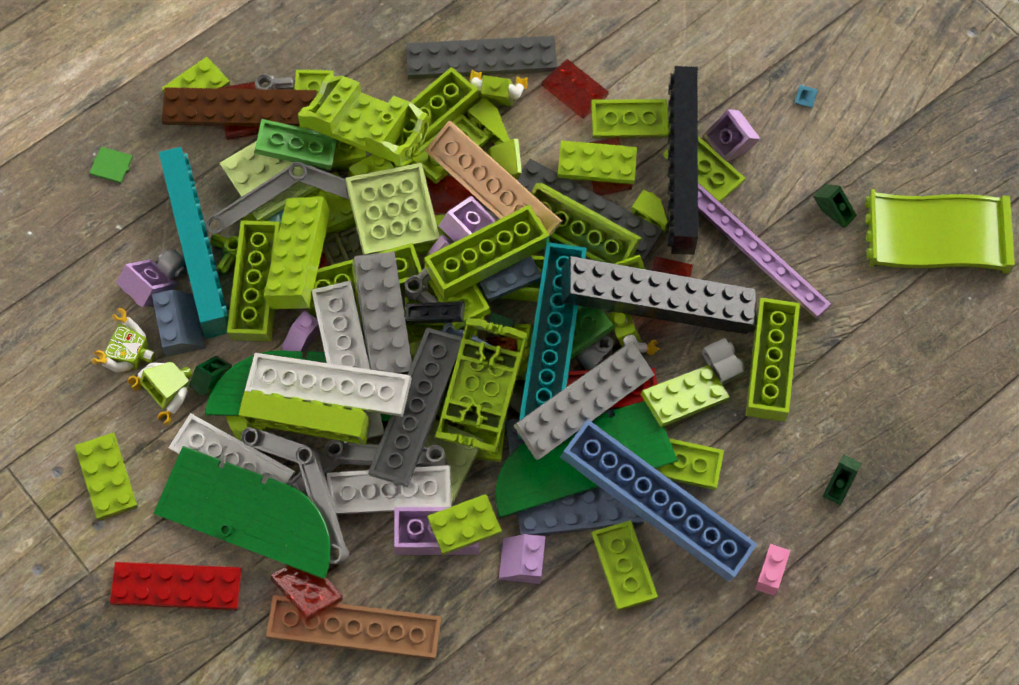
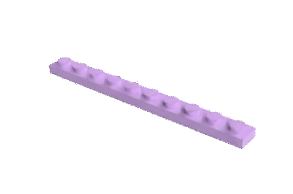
(761, 254)

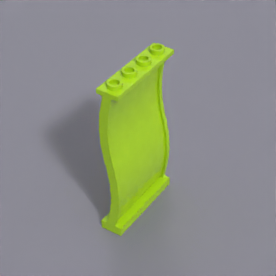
(939, 231)

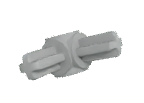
(275, 83)
(420, 294)

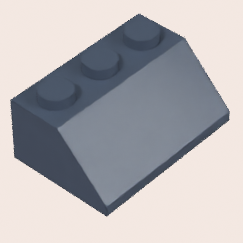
(178, 322)

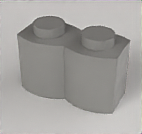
(723, 361)

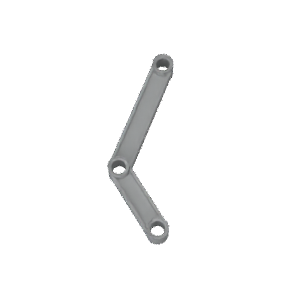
(273, 188)
(362, 455)
(313, 479)

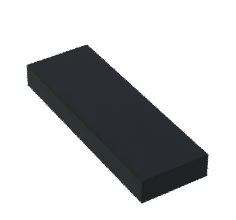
(434, 312)

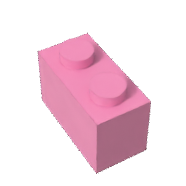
(772, 570)

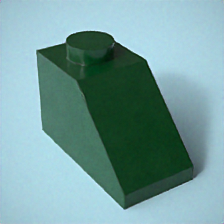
(835, 204)
(208, 374)
(842, 480)

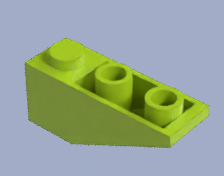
(488, 119)

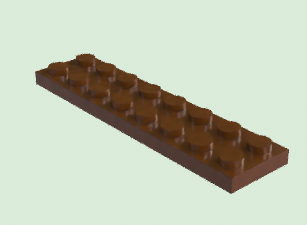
(233, 106)

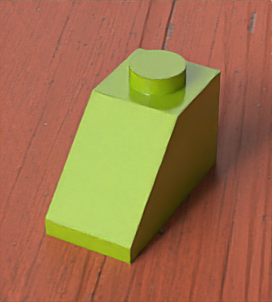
(650, 208)

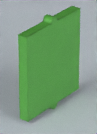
(111, 165)

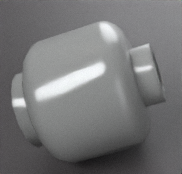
(171, 264)

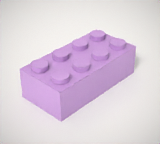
(415, 536)

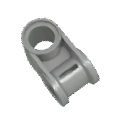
(594, 354)

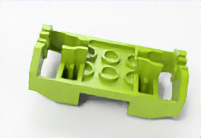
(364, 120)
(481, 385)

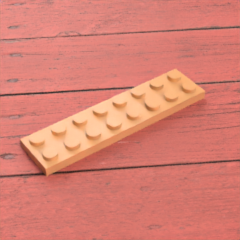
(485, 176)

